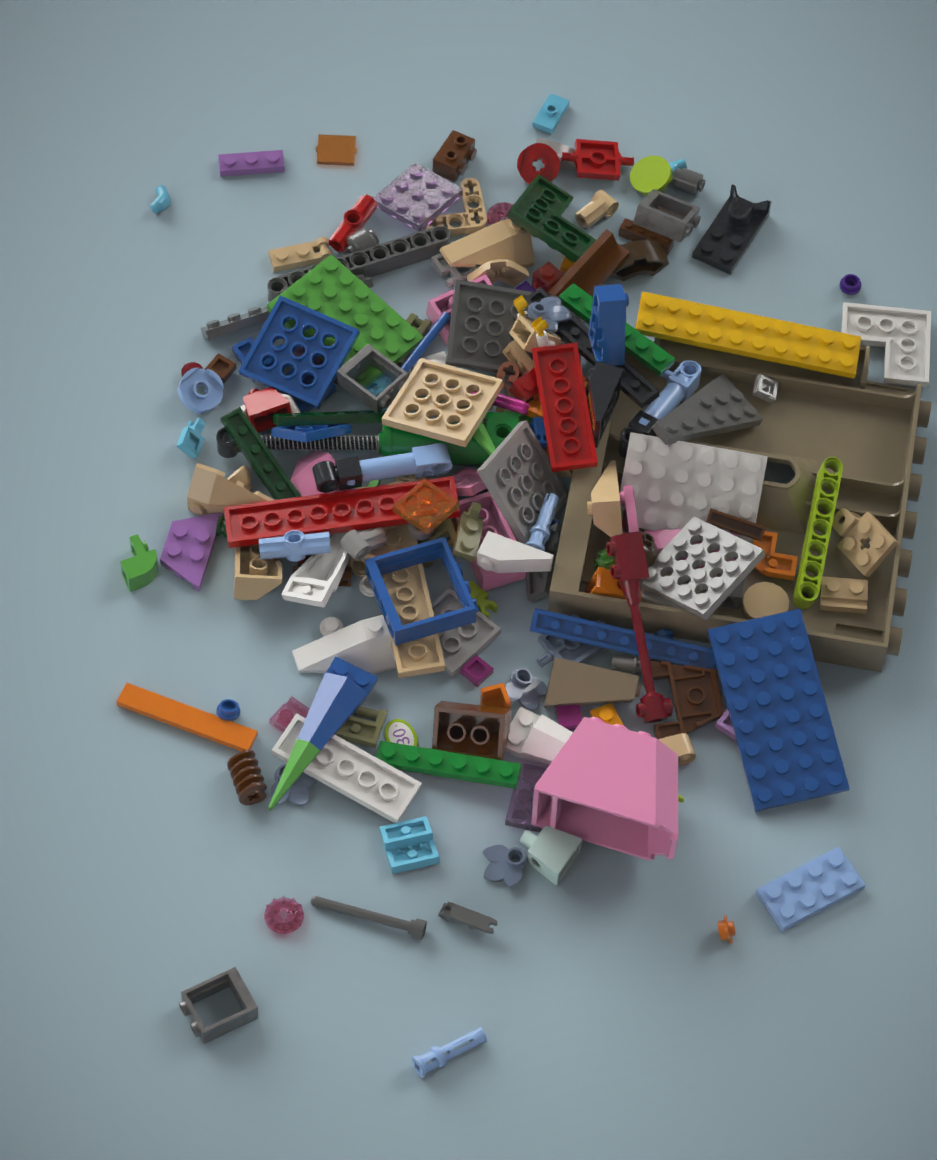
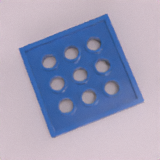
(274, 329)

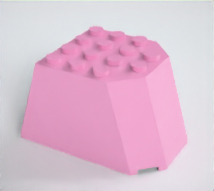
(612, 790)

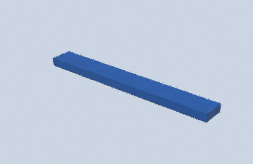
(620, 639)

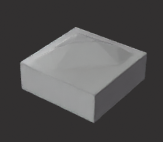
(765, 388)

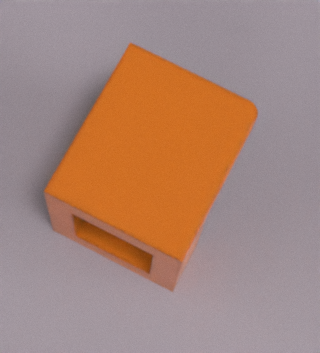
(495, 696)

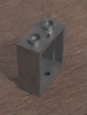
(359, 364)
(229, 978)

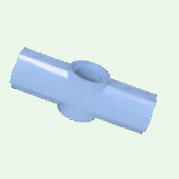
(294, 545)

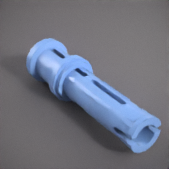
(540, 532)
(437, 1055)

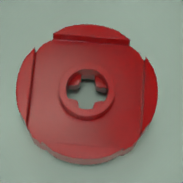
(532, 154)

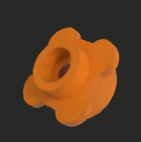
(726, 929)

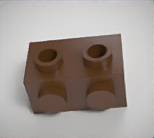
(454, 156)

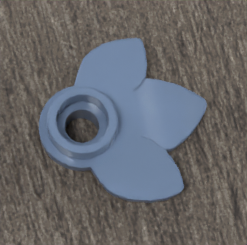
(550, 311)
(525, 689)
(298, 792)
(502, 866)

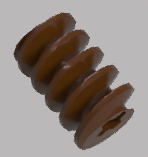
(247, 778)

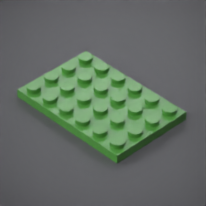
(344, 297)

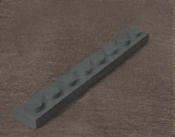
(254, 316)

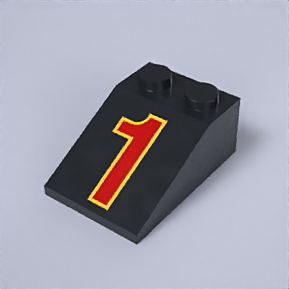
(603, 394)

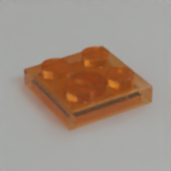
(426, 506)

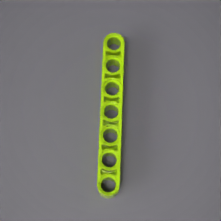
(816, 542)

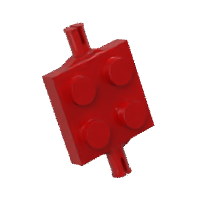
(597, 159)

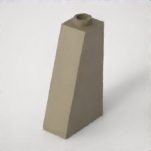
(588, 685)

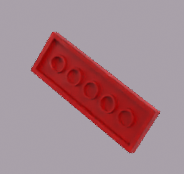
(564, 407)

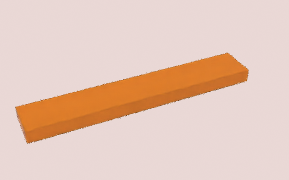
(186, 718)

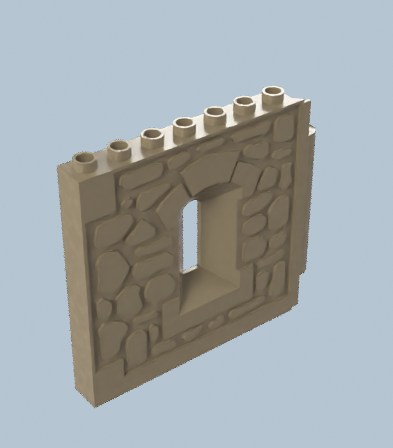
(812, 419)

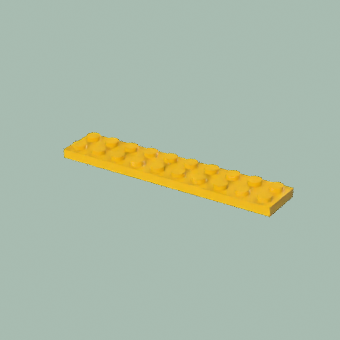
(748, 334)

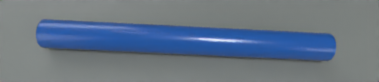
(424, 344)

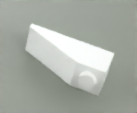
(510, 556)

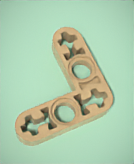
(466, 218)

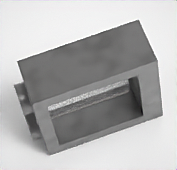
(667, 215)

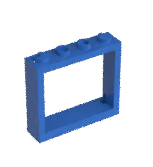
(410, 557)

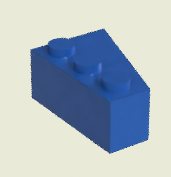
(608, 324)

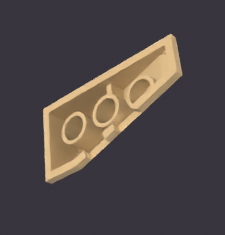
(494, 242)
(212, 492)
(606, 502)
(252, 575)

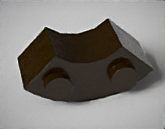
(645, 258)

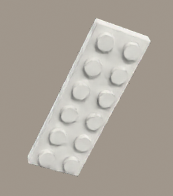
(354, 773)

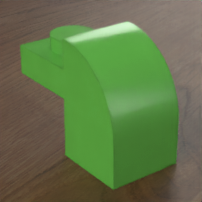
(140, 568)

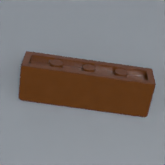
(593, 266)

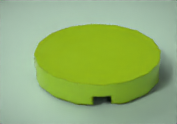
(650, 174)

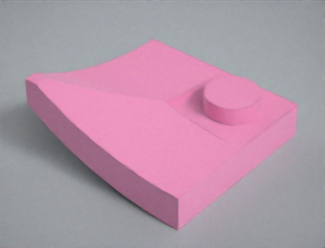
(468, 482)
(629, 519)

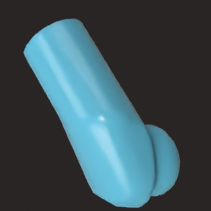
(162, 201)

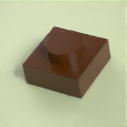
(222, 366)

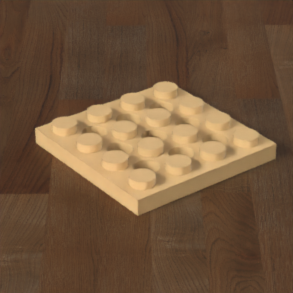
(440, 428)

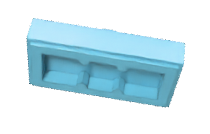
(551, 113)

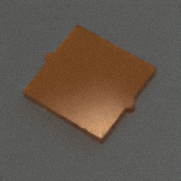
(336, 150)

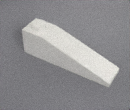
(360, 644)

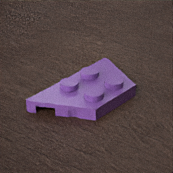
(190, 547)

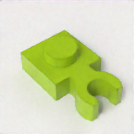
(481, 598)

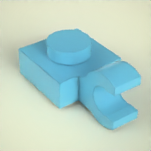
(190, 439)

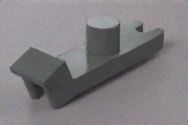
(467, 917)

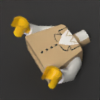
(529, 333)

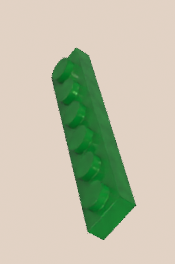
(635, 342)
(450, 764)

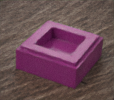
(477, 670)
(569, 716)

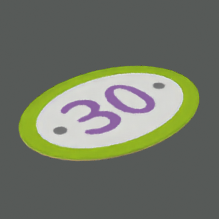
(400, 732)

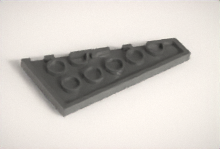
(709, 412)

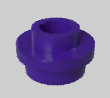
(853, 281)

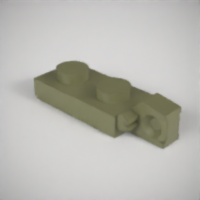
(468, 533)

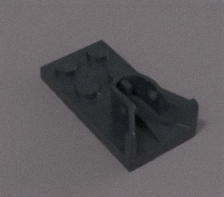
(731, 232)

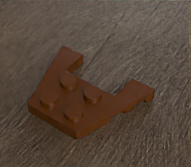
(693, 695)

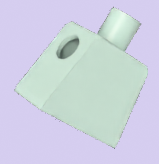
(551, 851)

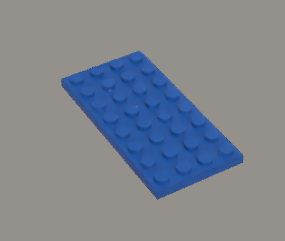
(778, 710)

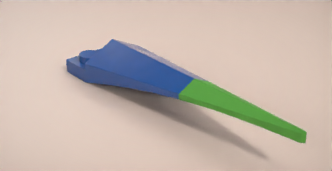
(337, 699)

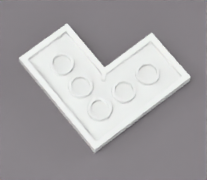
(902, 333)

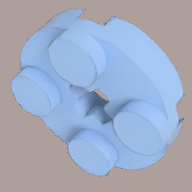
(197, 402)

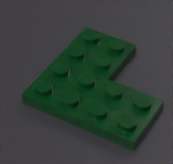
(540, 214)

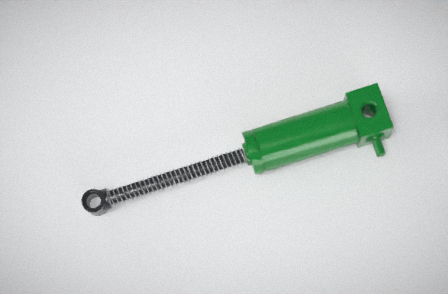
(389, 441)

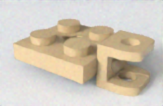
(855, 533)

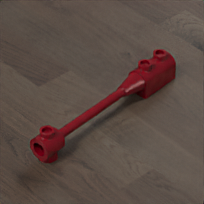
(630, 571)

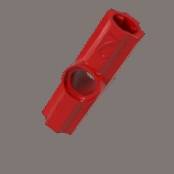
(353, 221)

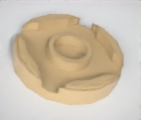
(764, 600)

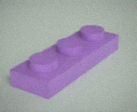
(251, 163)

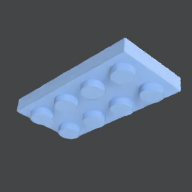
(810, 889)

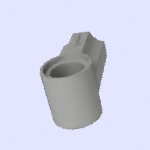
(361, 543)

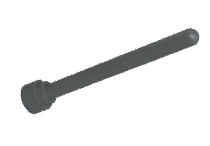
(414, 927)

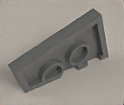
(539, 583)

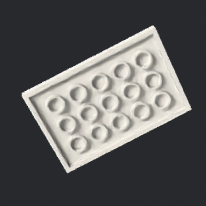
(689, 479)

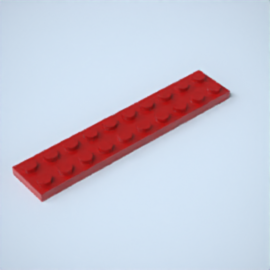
(323, 512)

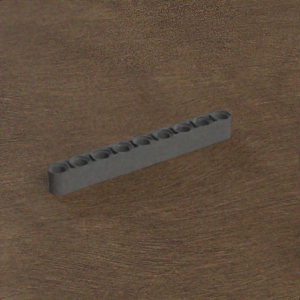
(377, 258)

